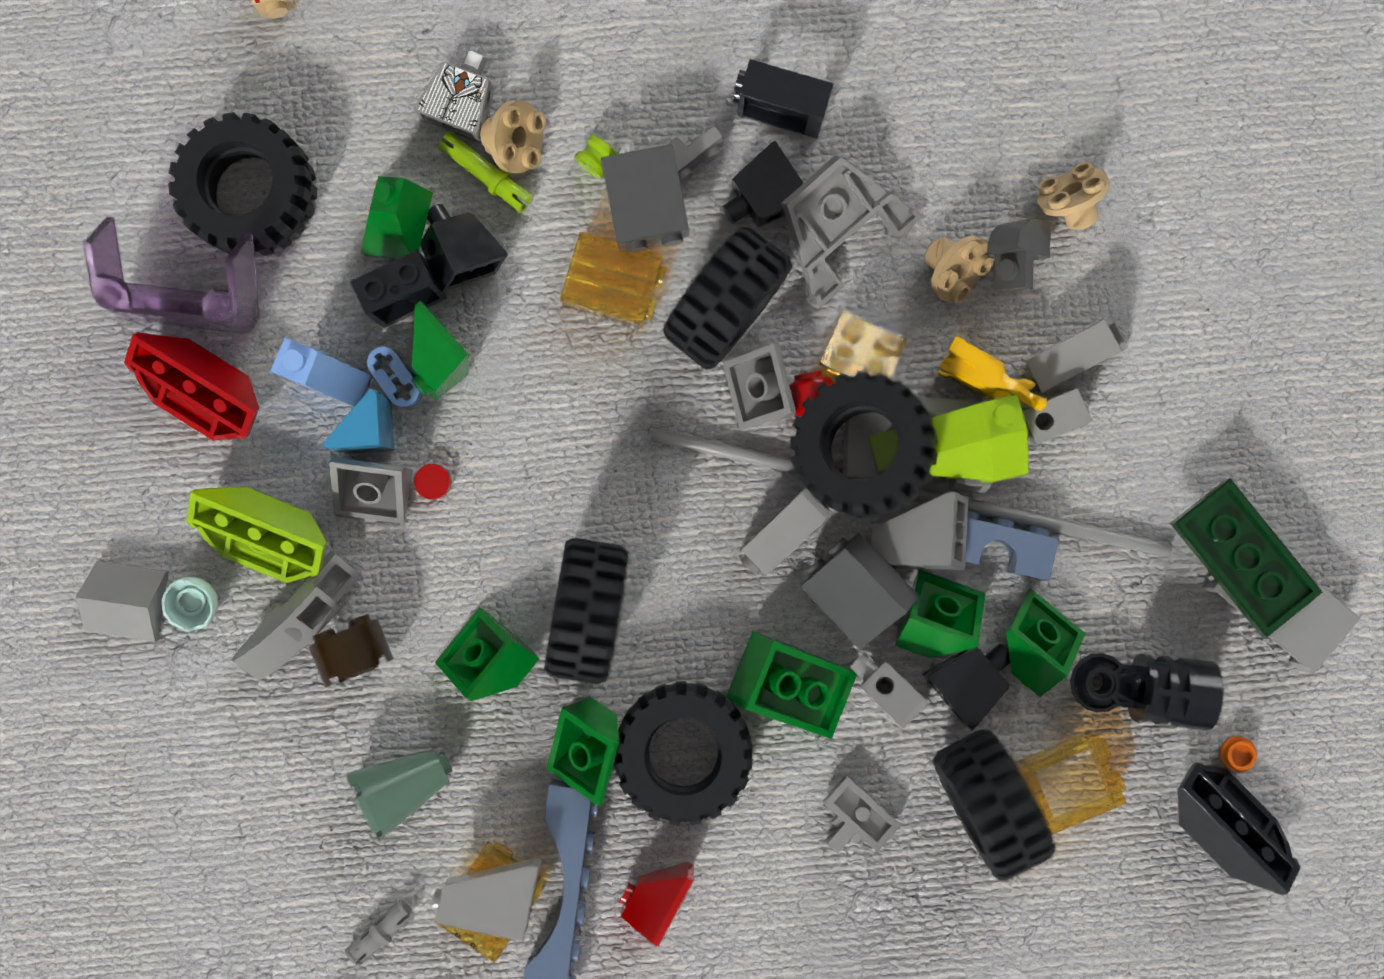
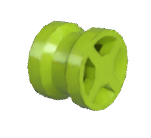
(591, 156)

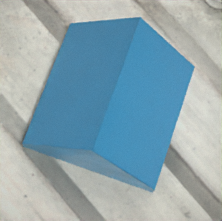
(365, 427)

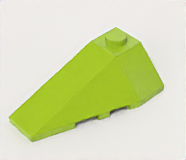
(973, 442)

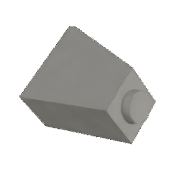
(1075, 354)
(784, 533)
(926, 536)
(490, 899)

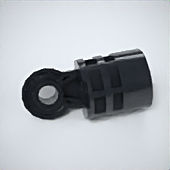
(1157, 690)

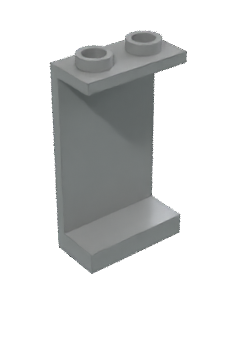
(1311, 632)

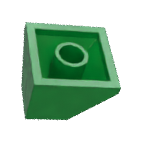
(396, 218)
(436, 355)
(942, 618)
(1041, 644)
(486, 658)
(585, 748)

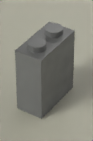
(645, 198)
(858, 590)

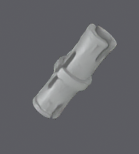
(379, 932)

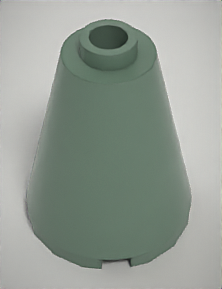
(398, 788)

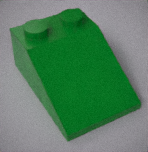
(791, 685)

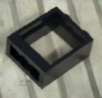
(782, 98)
(389, 287)

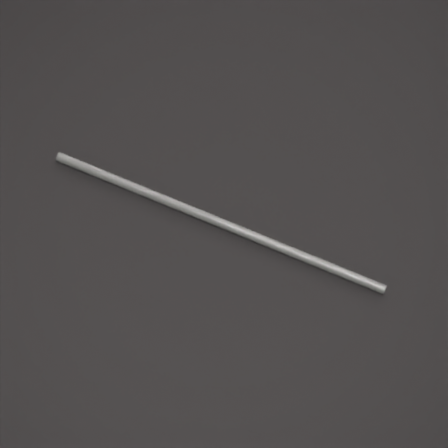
(982, 508)

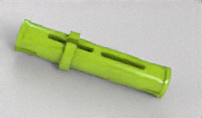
(496, 180)

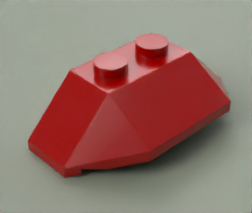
(193, 385)

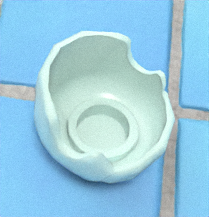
(190, 603)

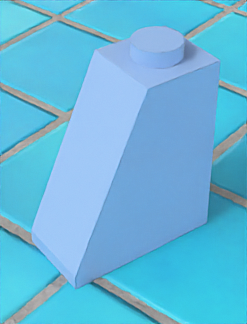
(320, 372)

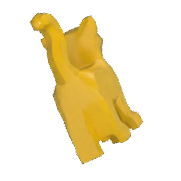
(986, 375)

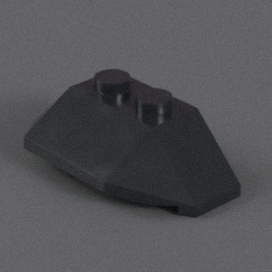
(1235, 829)

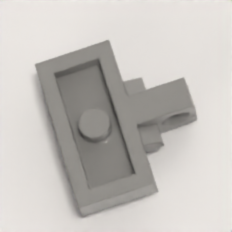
(857, 817)

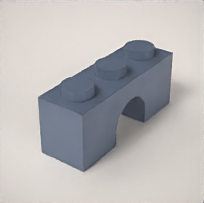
(1029, 551)

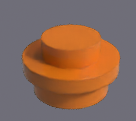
(1237, 754)

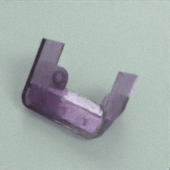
(216, 310)

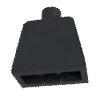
(763, 187)
(459, 249)
(971, 682)

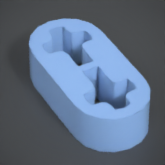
(387, 382)

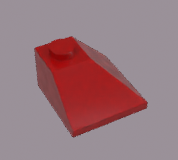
(656, 899)

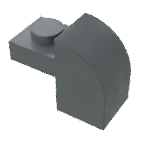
(1015, 249)

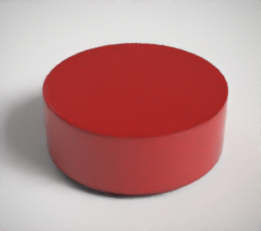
(432, 481)

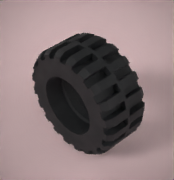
(217, 148)
(726, 297)
(832, 409)
(586, 611)
(692, 801)
(994, 804)

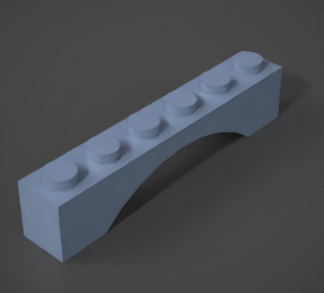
(568, 821)

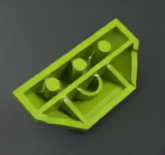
(258, 531)

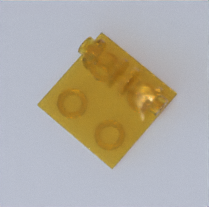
(861, 347)

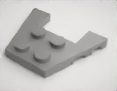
(830, 211)

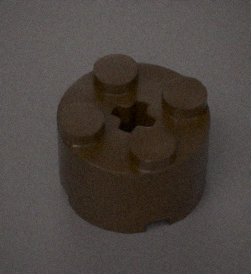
(350, 651)

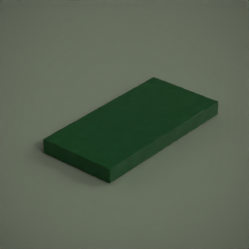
(1246, 558)

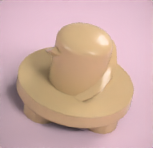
(514, 136)
(1074, 195)
(957, 266)

